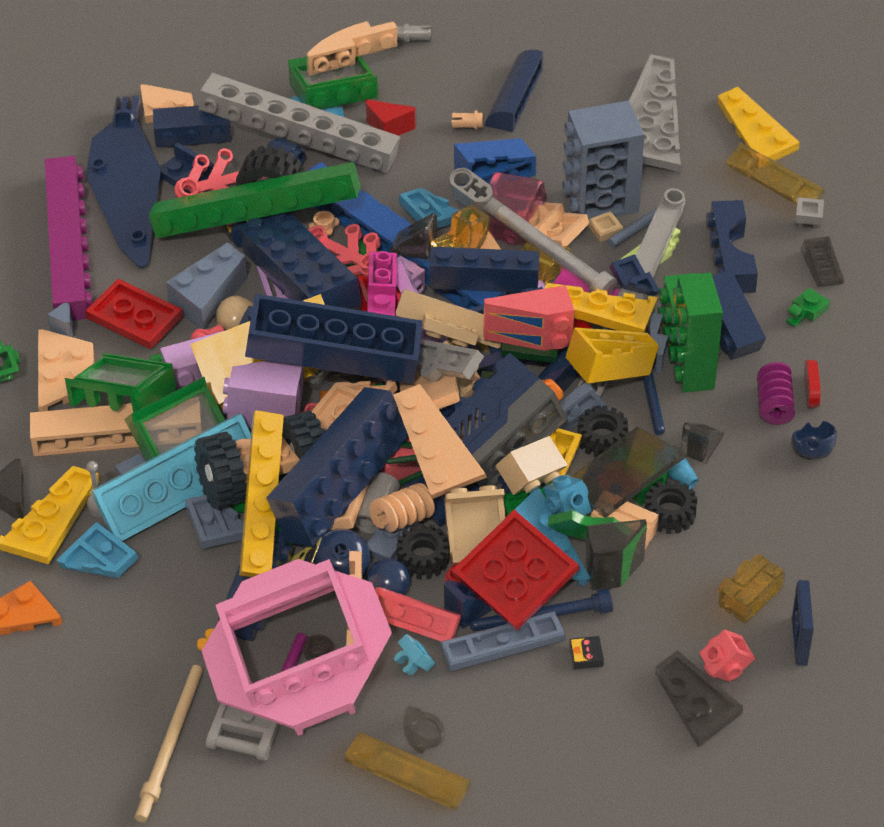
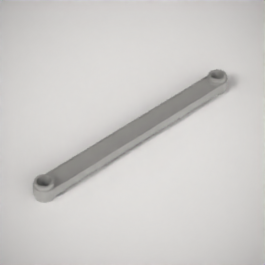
(653, 247)

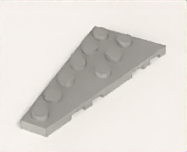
(657, 113)

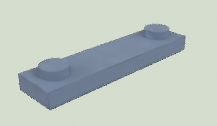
(502, 641)

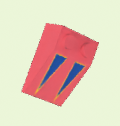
(530, 319)

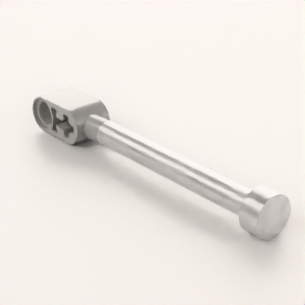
(481, 196)

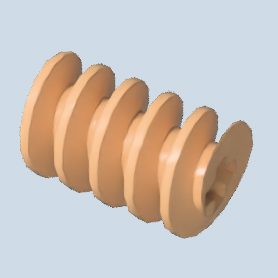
(402, 508)

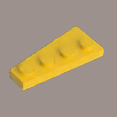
(50, 519)

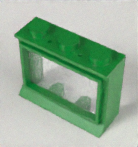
(332, 87)
(122, 375)
(174, 419)

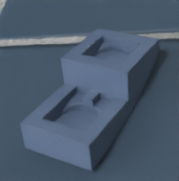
(661, 340)

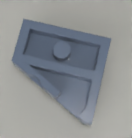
(577, 402)

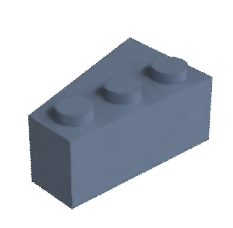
(207, 283)

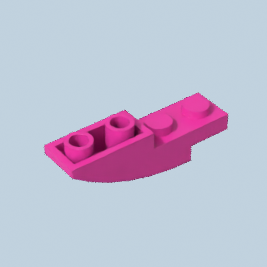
(382, 283)

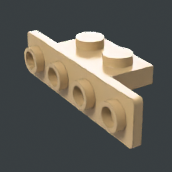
(443, 319)

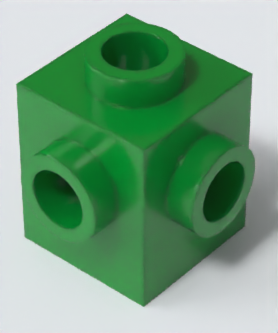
(10, 361)

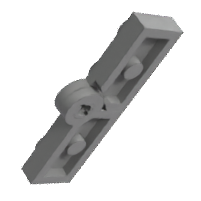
(445, 359)

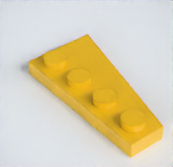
(756, 125)
(611, 311)

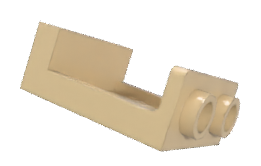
(471, 518)

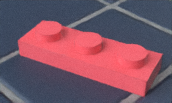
(418, 615)

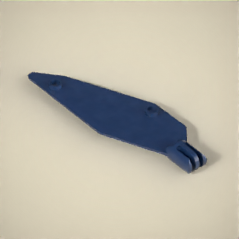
(125, 180)

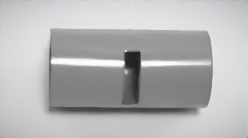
(381, 485)

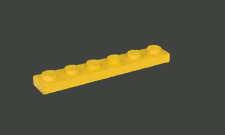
(261, 480)

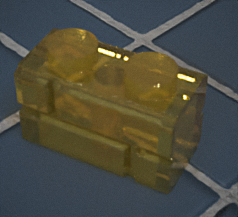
(750, 588)

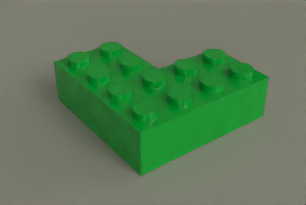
(693, 328)

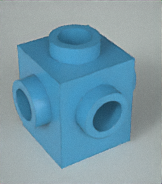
(566, 495)

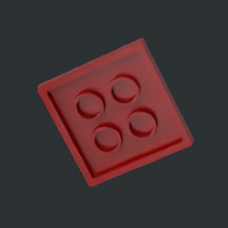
(515, 570)

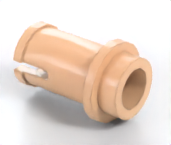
(467, 120)

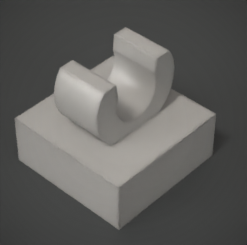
(809, 211)

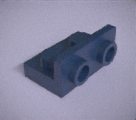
(182, 165)

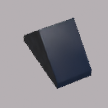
(464, 602)

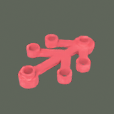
(215, 179)
(350, 254)

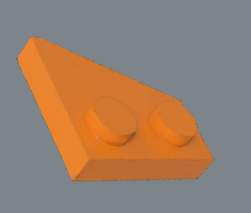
(24, 609)

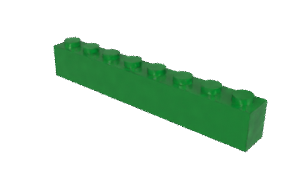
(255, 200)

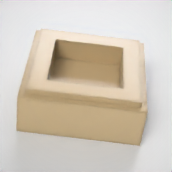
(604, 226)

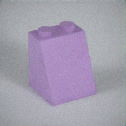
(264, 388)

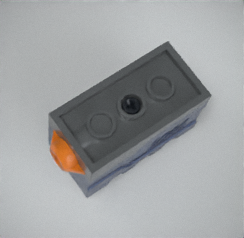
(506, 414)

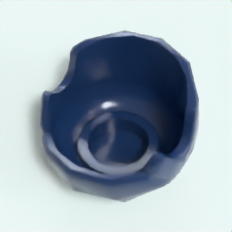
(815, 441)
(390, 575)

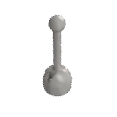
(91, 505)

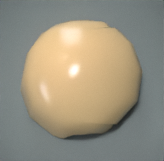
(231, 311)

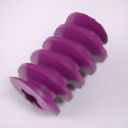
(775, 393)

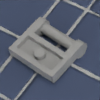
(242, 723)

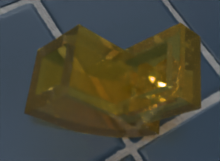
(467, 229)

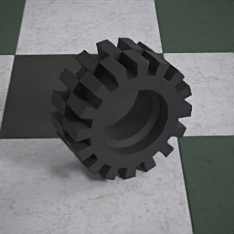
(601, 420)
(672, 494)
(423, 539)

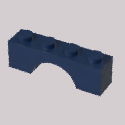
(727, 225)

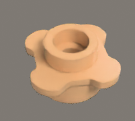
(326, 220)

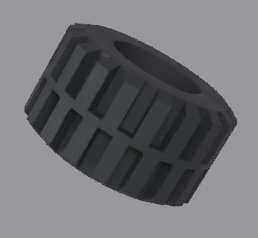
(267, 163)

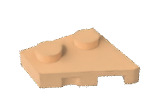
(158, 97)

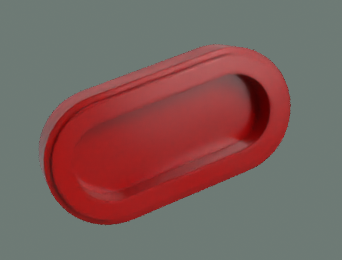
(812, 383)

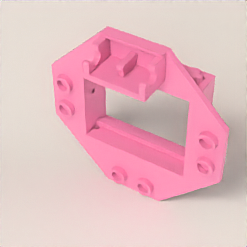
(312, 689)

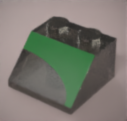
(614, 552)

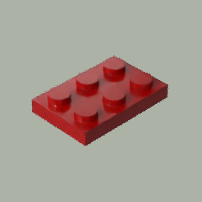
(134, 313)

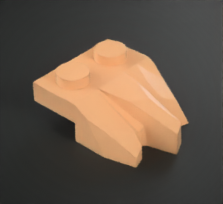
(557, 224)

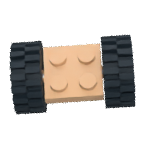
(225, 463)

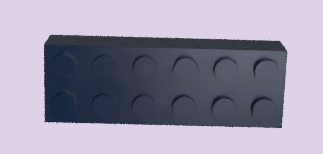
(298, 261)
(334, 338)
(338, 467)

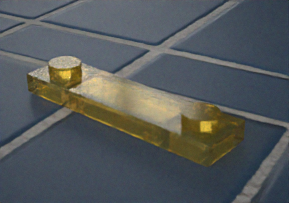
(772, 175)
(407, 770)

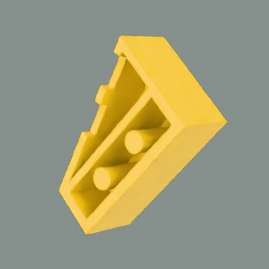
(611, 354)

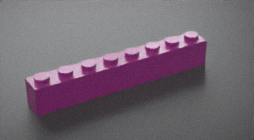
(65, 235)

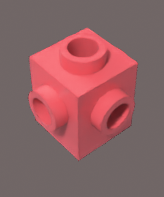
(726, 656)

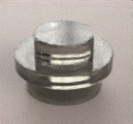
(317, 646)

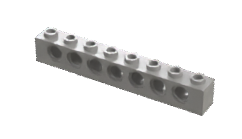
(299, 122)

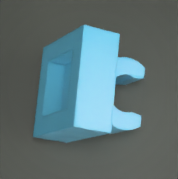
(415, 653)

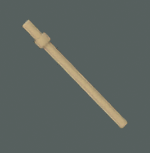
(151, 790)

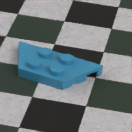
(537, 513)

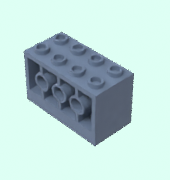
(603, 160)

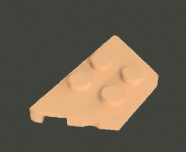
(59, 359)
(340, 397)

